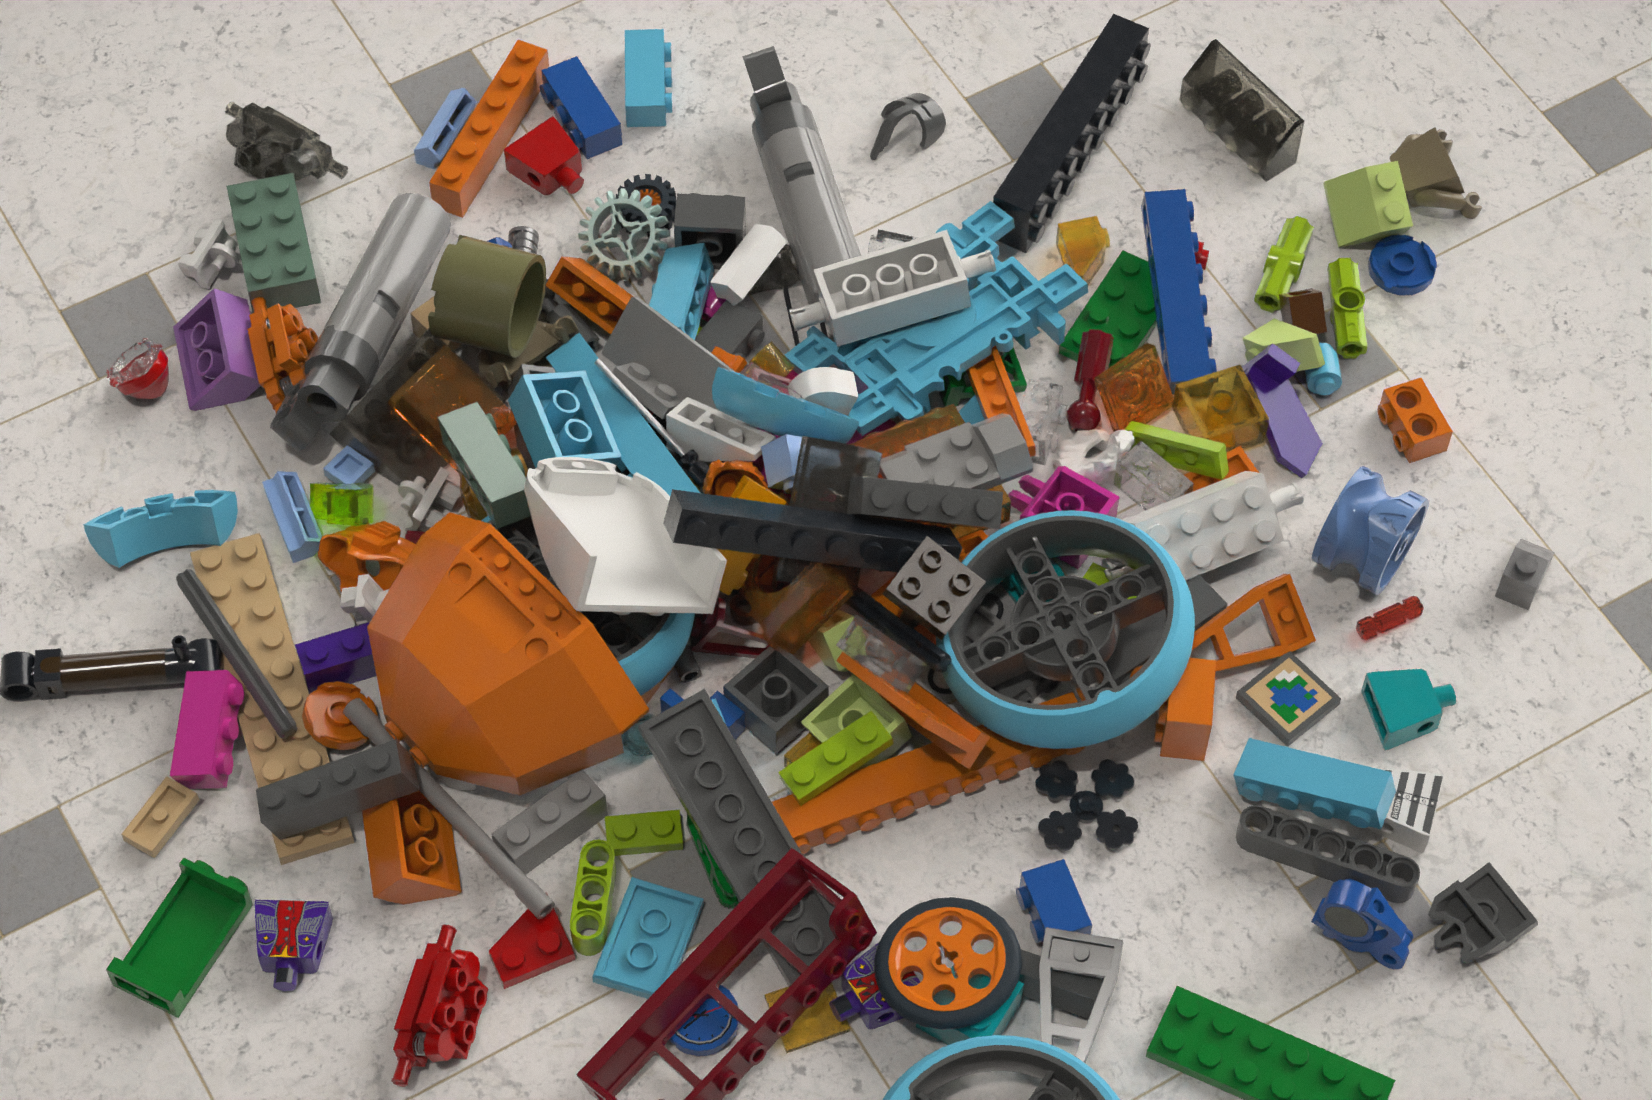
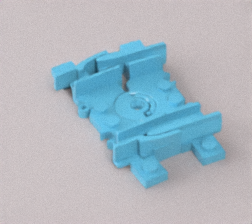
(908, 363)

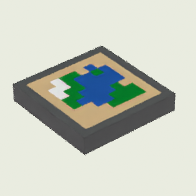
(1288, 698)

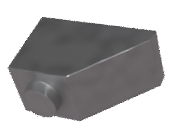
(1524, 574)

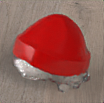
(141, 371)

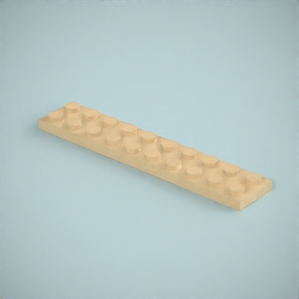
(246, 594)

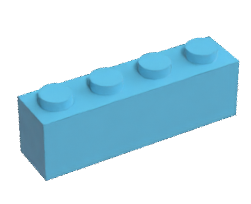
(683, 286)
(1314, 784)

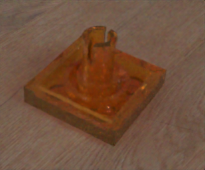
(1135, 388)

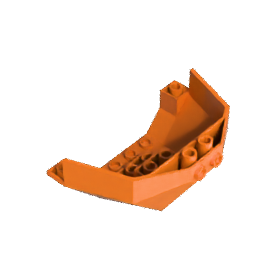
(494, 666)

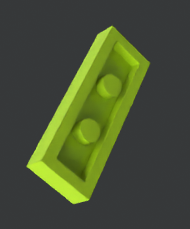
(1183, 450)
(836, 758)

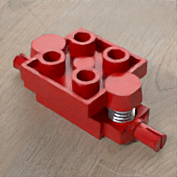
(438, 1007)

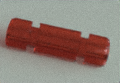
(1389, 617)

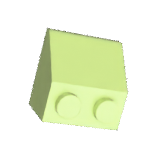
(1368, 204)
(849, 704)

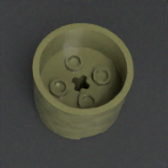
(487, 296)

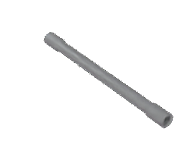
(525, 888)

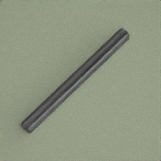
(236, 654)

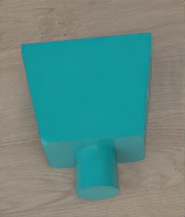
(1404, 704)

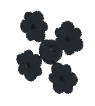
(1086, 805)

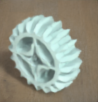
(610, 237)

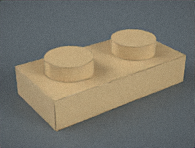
(160, 817)

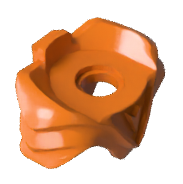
(348, 550)

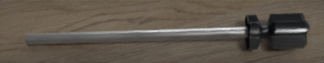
(697, 469)

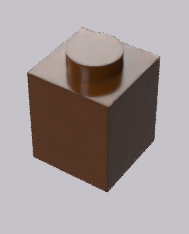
(1304, 310)

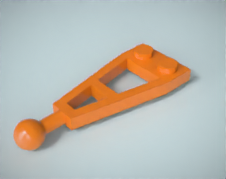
(1283, 616)

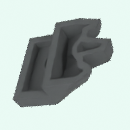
(1480, 915)

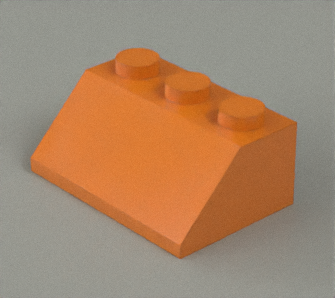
(410, 851)

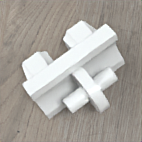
(212, 253)
(440, 490)
(362, 599)

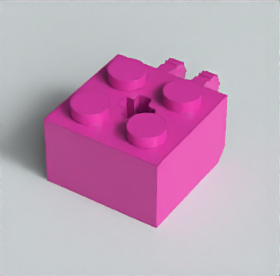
(1063, 492)

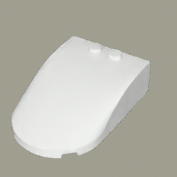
(610, 542)

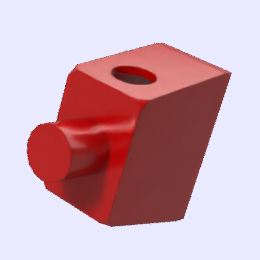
(546, 159)

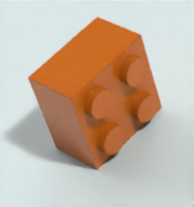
(1187, 714)

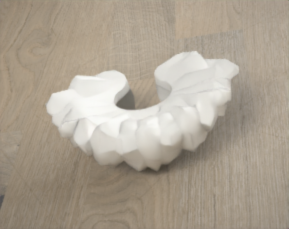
(1073, 451)

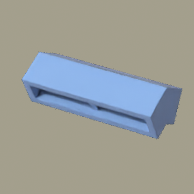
(440, 125)
(293, 515)

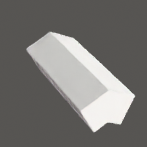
(747, 263)

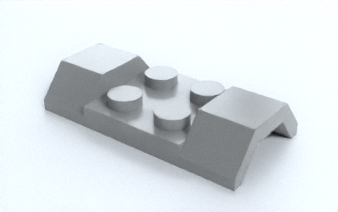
(964, 456)

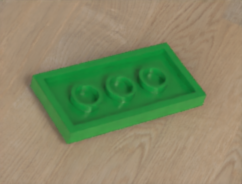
(1118, 307)

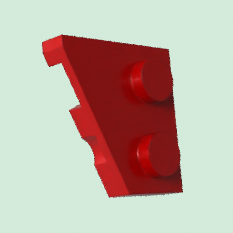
(530, 948)

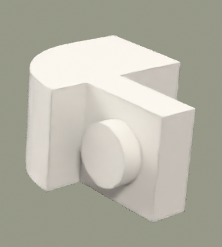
(827, 388)

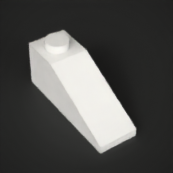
(714, 433)

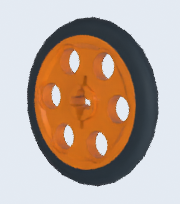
(970, 1004)

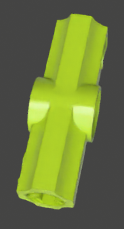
(1284, 263)
(1347, 308)

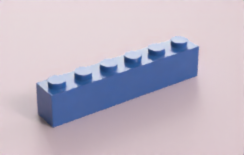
(1176, 286)

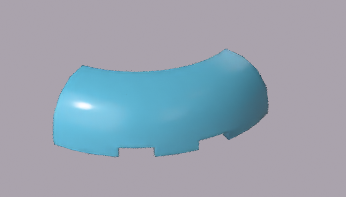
(777, 414)
(163, 524)

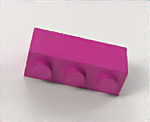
(206, 729)

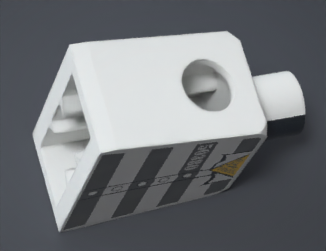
(1412, 808)

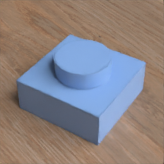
(349, 467)

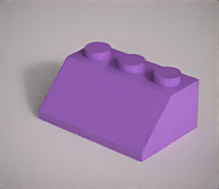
(216, 351)

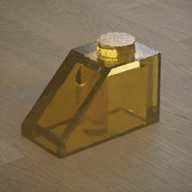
(1082, 245)

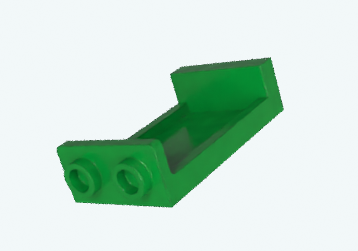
(183, 938)

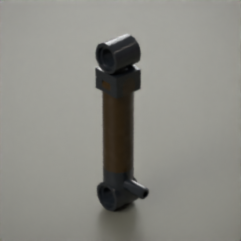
(55, 674)

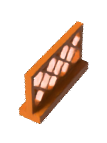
(926, 715)

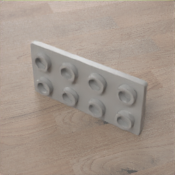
(660, 360)

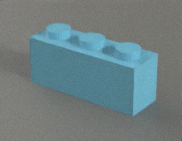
(647, 78)

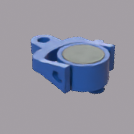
(1351, 916)

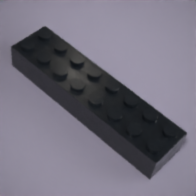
(1073, 130)

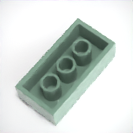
(273, 241)

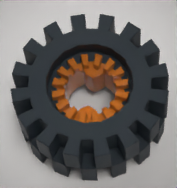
(658, 191)

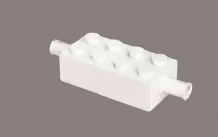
(892, 288)
(1215, 523)

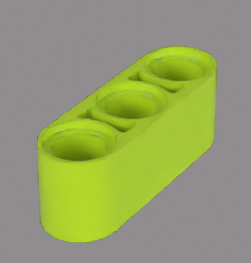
(596, 913)

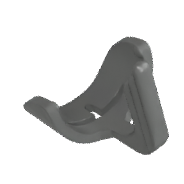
(929, 115)

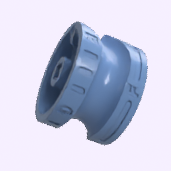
(1370, 530)

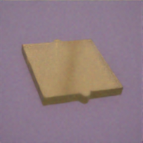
(813, 1024)

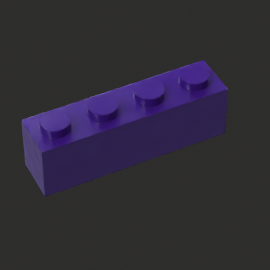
(337, 657)

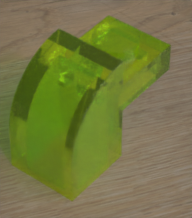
(342, 503)

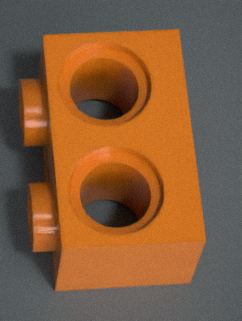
(1418, 417)

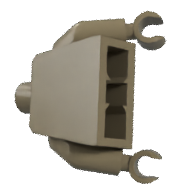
(1430, 174)
(501, 369)

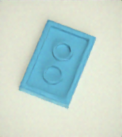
(647, 938)

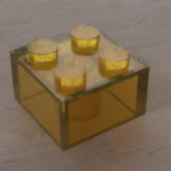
(1221, 409)

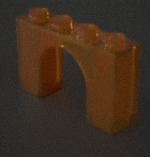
(801, 607)

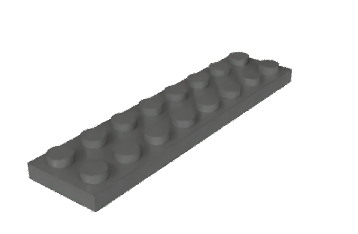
(733, 816)

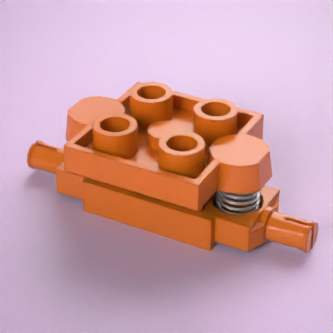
(279, 348)

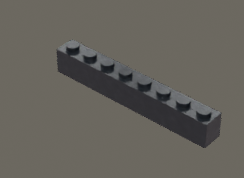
(798, 532)

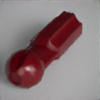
(1092, 361)

